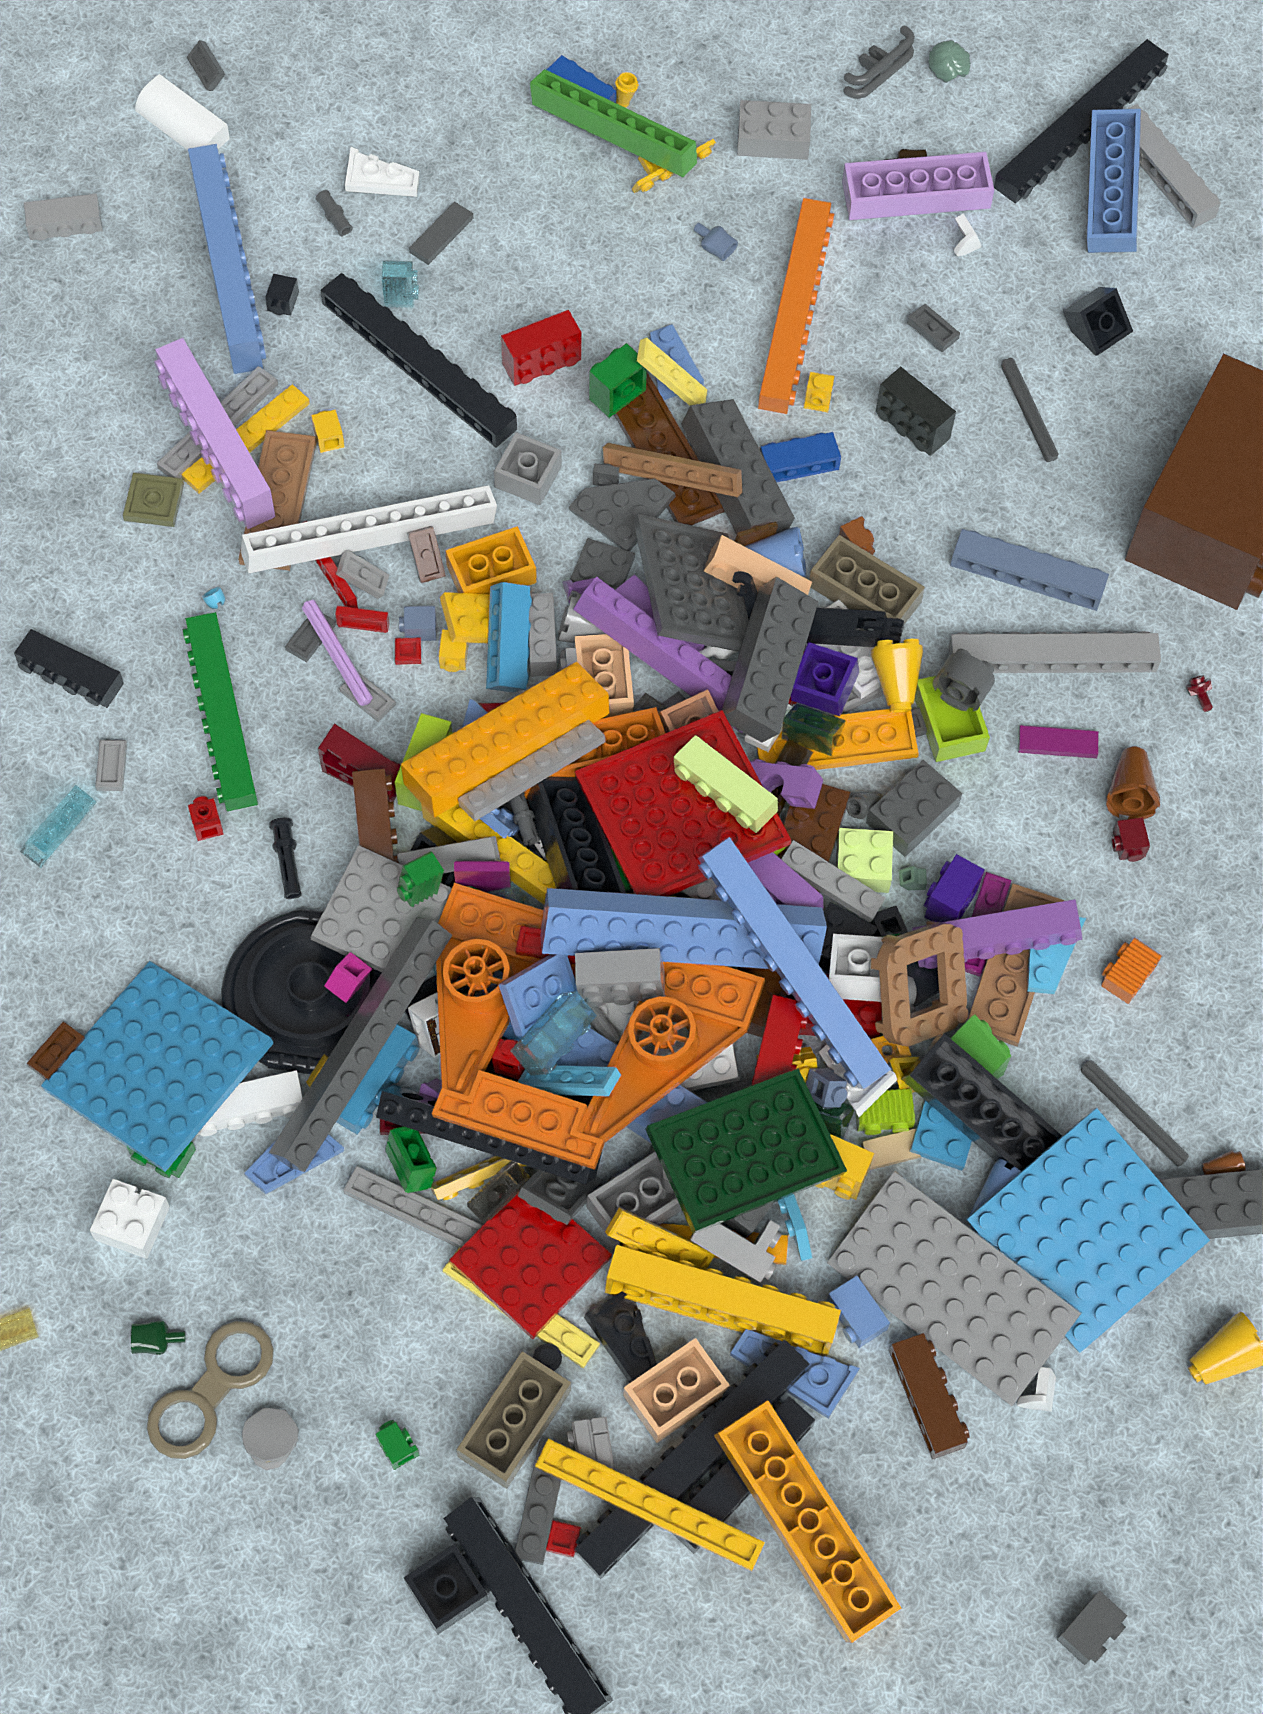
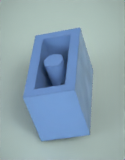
(859, 1312)

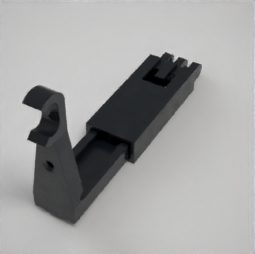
(835, 625)

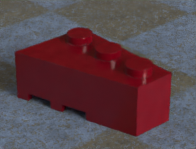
(344, 753)

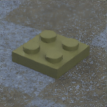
(153, 499)

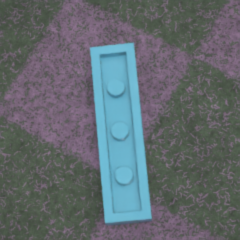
(575, 1080)

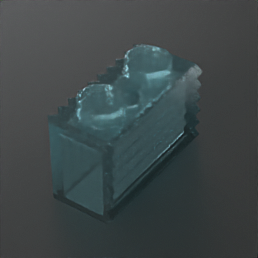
(399, 284)

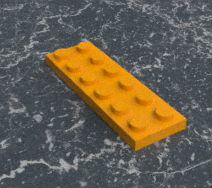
(864, 740)

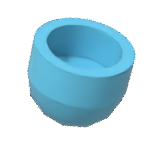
(214, 596)

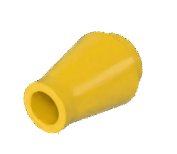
(626, 87)

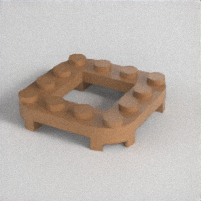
(892, 961)

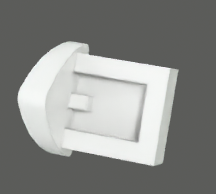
(970, 241)
(1044, 1392)

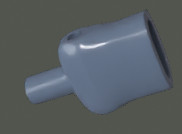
(716, 241)

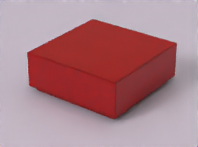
(407, 651)
(563, 1538)

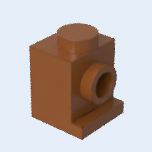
(857, 534)

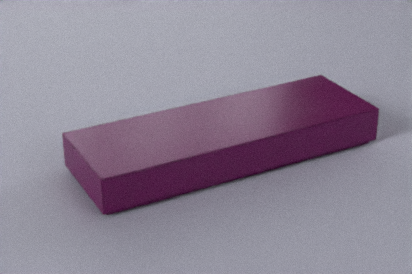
(1058, 742)

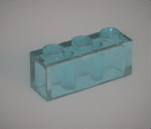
(58, 826)
(554, 1033)

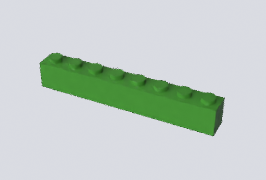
(614, 123)

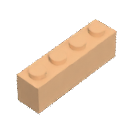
(730, 557)

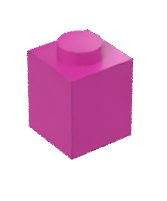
(348, 977)

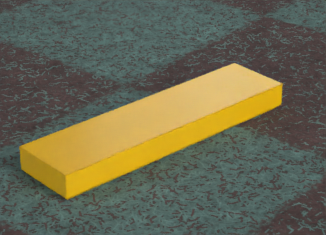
(653, 1238)

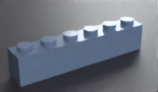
(1029, 569)

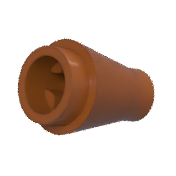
(1225, 1163)

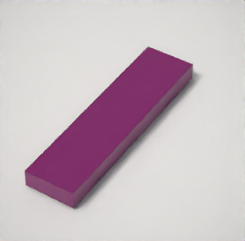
(989, 901)

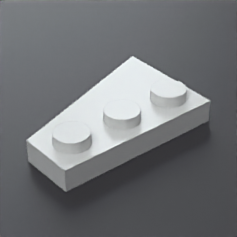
(372, 175)
(860, 1098)

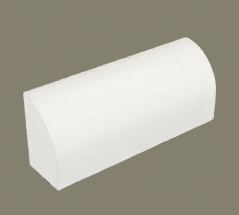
(180, 115)

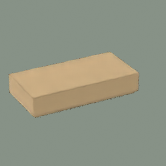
(891, 1149)

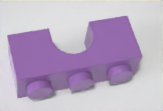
(799, 783)

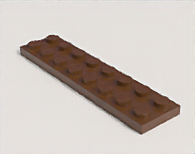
(653, 428)

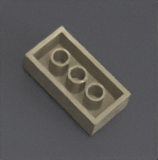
(864, 581)
(514, 1419)

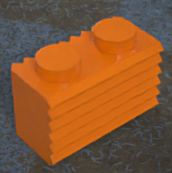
(1130, 970)

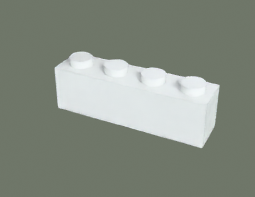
(257, 1102)

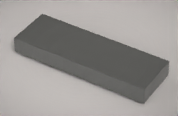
(441, 233)

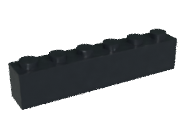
(726, 1488)

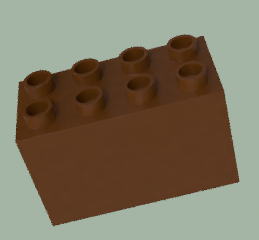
(1208, 502)

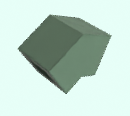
(913, 878)

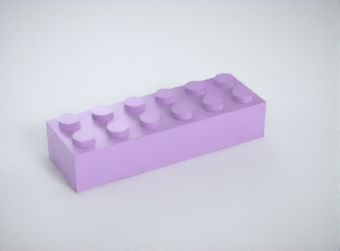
(917, 185)

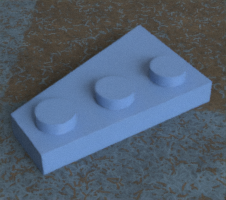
(270, 1173)

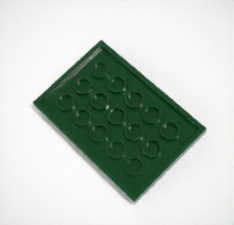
(745, 1150)

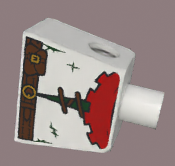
(426, 1023)

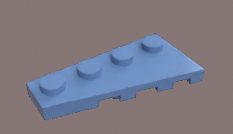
(818, 1388)

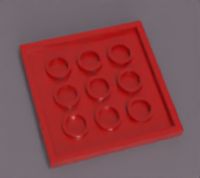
(529, 1263)

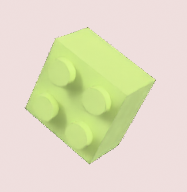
(866, 856)

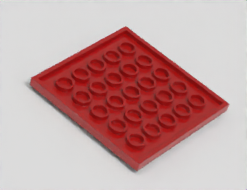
(663, 822)

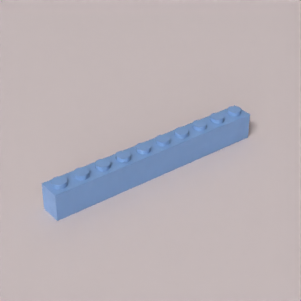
(793, 963)

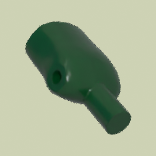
(153, 1337)

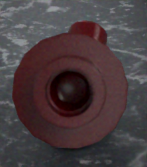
(1199, 687)

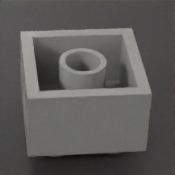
(527, 468)

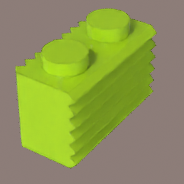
(889, 1112)

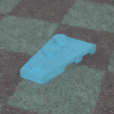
(1047, 966)
(795, 1225)

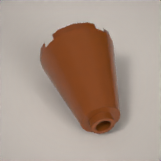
(1133, 786)

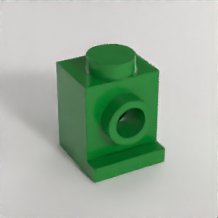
(396, 1444)

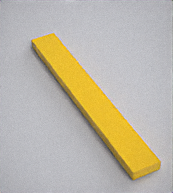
(650, 1504)

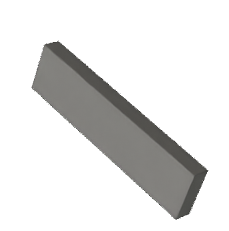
(473, 850)

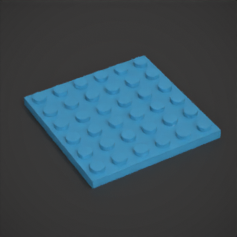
(157, 1065)
(1090, 1225)

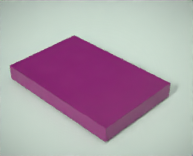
(483, 875)

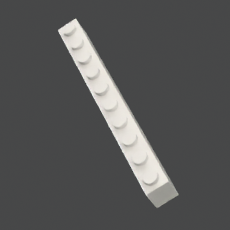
(366, 529)

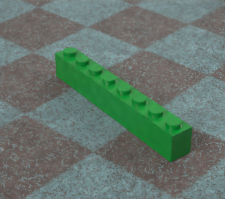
(221, 712)

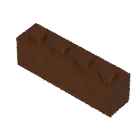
(374, 812)
(928, 1396)

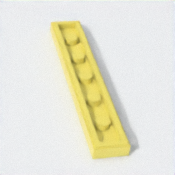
(559, 1332)

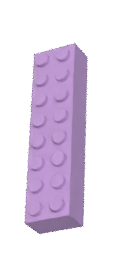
(214, 433)

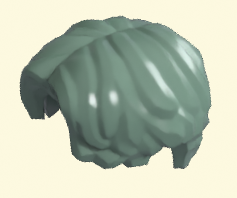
(949, 60)

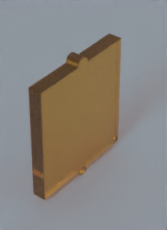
(755, 534)

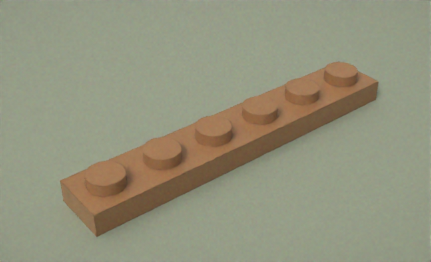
(674, 469)

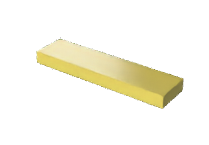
(670, 373)

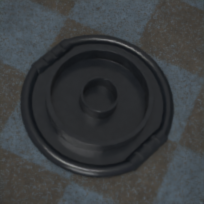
(280, 990)

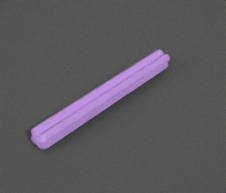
(337, 653)

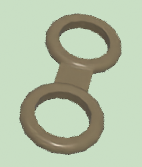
(210, 1390)

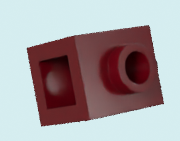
(1130, 839)

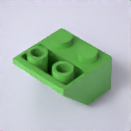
(980, 1043)

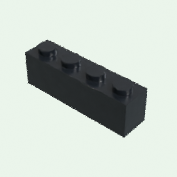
(68, 668)

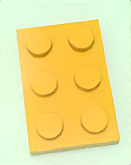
(466, 616)

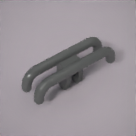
(880, 65)

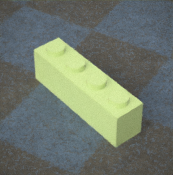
(725, 784)

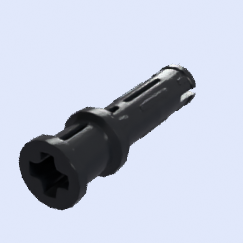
(285, 846)

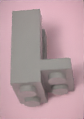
(739, 1251)

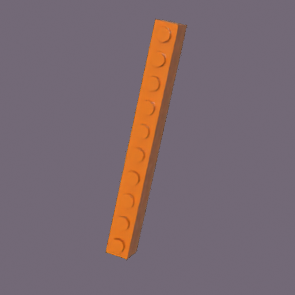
(795, 305)

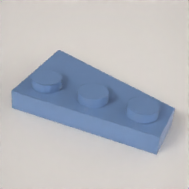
(671, 344)

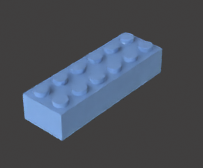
(1114, 180)

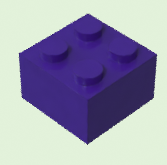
(825, 679)
(953, 891)

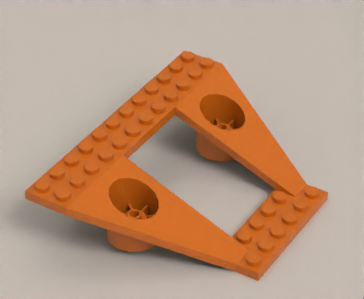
(485, 928)

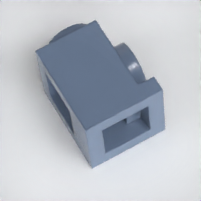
(833, 1088)

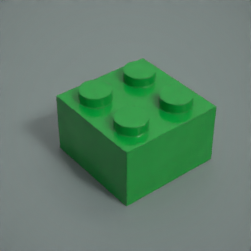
(616, 380)

